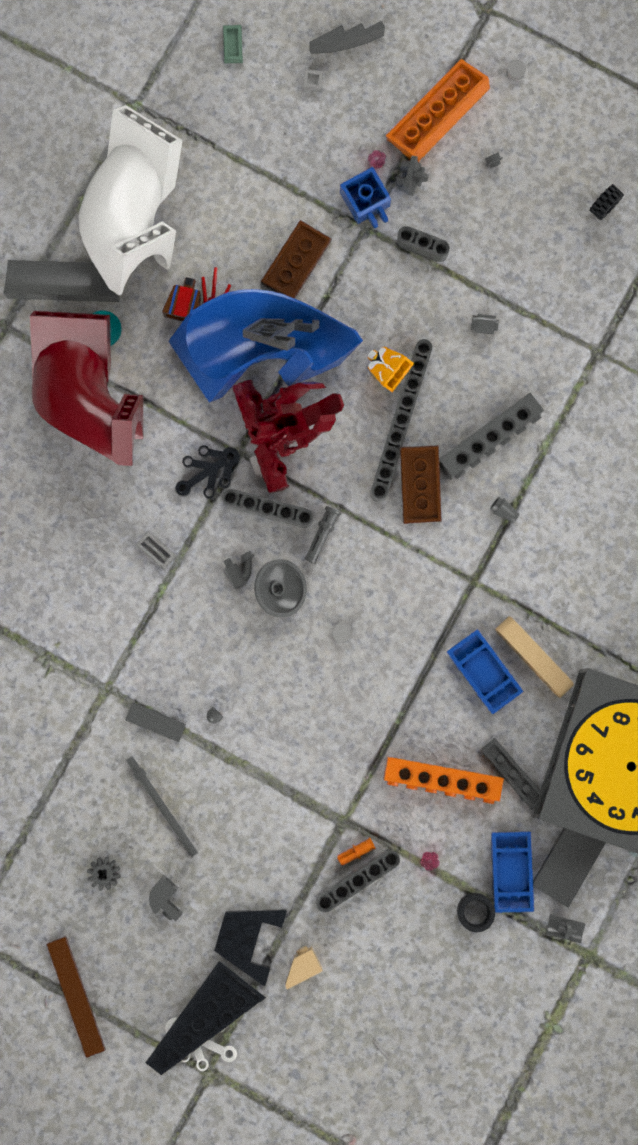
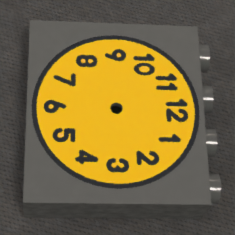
(595, 763)

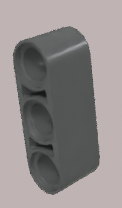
(417, 236)

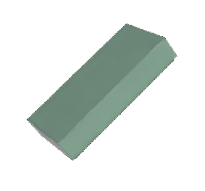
(232, 44)

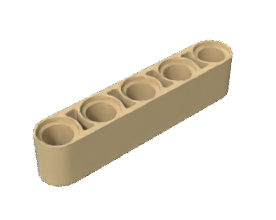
(534, 657)

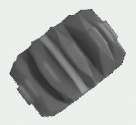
(110, 873)

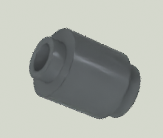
(484, 323)

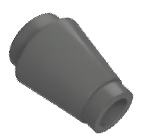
(503, 509)

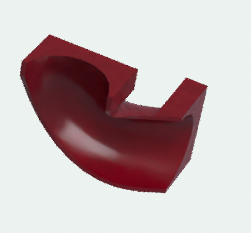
(72, 380)

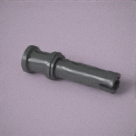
(326, 526)

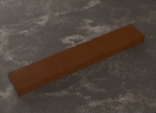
(76, 997)

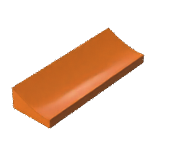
(439, 110)

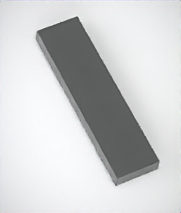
(512, 773)

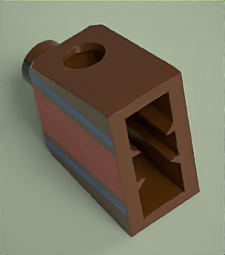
(182, 300)

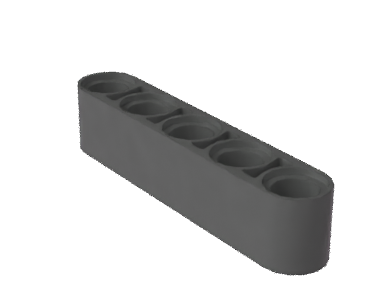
(260, 501)
(353, 889)

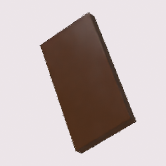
(296, 260)
(420, 484)

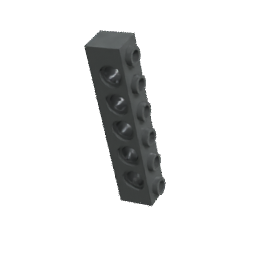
(527, 405)

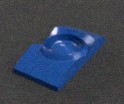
(484, 671)
(512, 872)

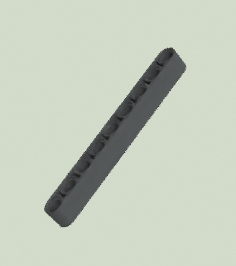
(401, 411)

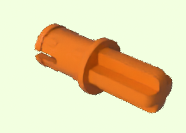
(356, 851)

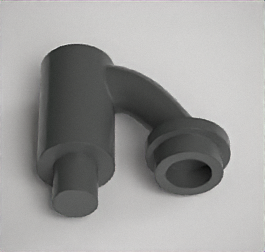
(234, 573)

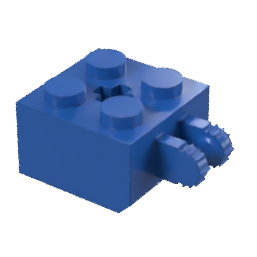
(363, 207)

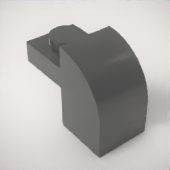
(160, 897)

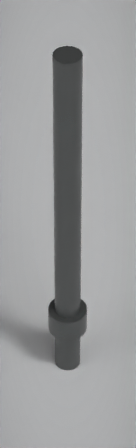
(140, 774)

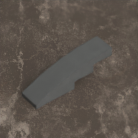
(340, 40)

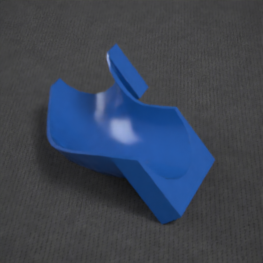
(218, 354)

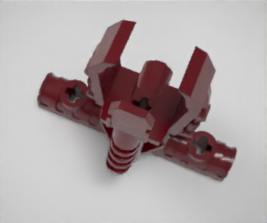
(283, 424)

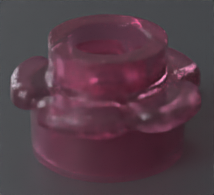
(379, 162)
(429, 866)

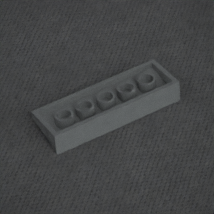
(56, 281)
(567, 865)

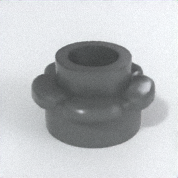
(493, 160)

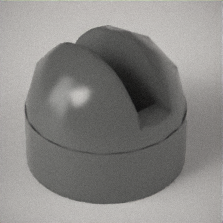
(214, 716)

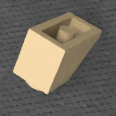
(304, 966)

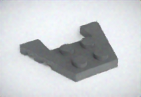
(275, 331)

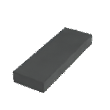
(155, 722)

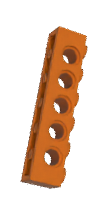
(490, 795)

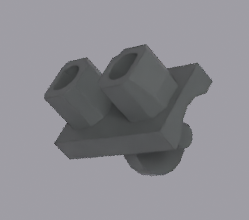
(414, 176)
(565, 928)

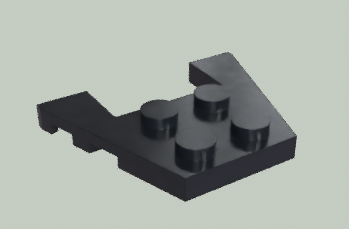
(239, 938)

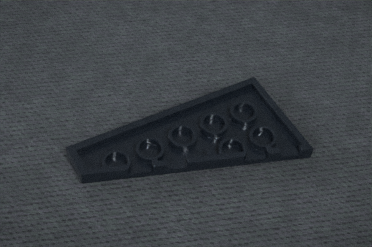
(212, 1008)

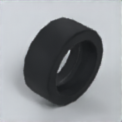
(490, 912)

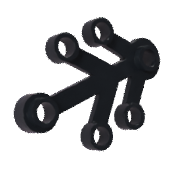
(210, 470)

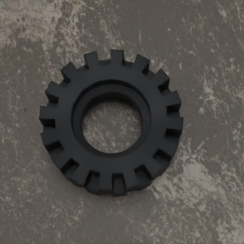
(606, 202)

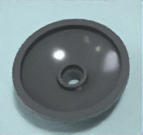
(289, 586)

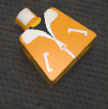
(388, 367)

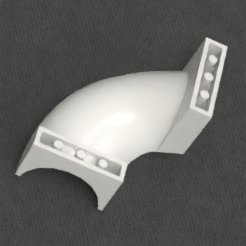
(124, 197)

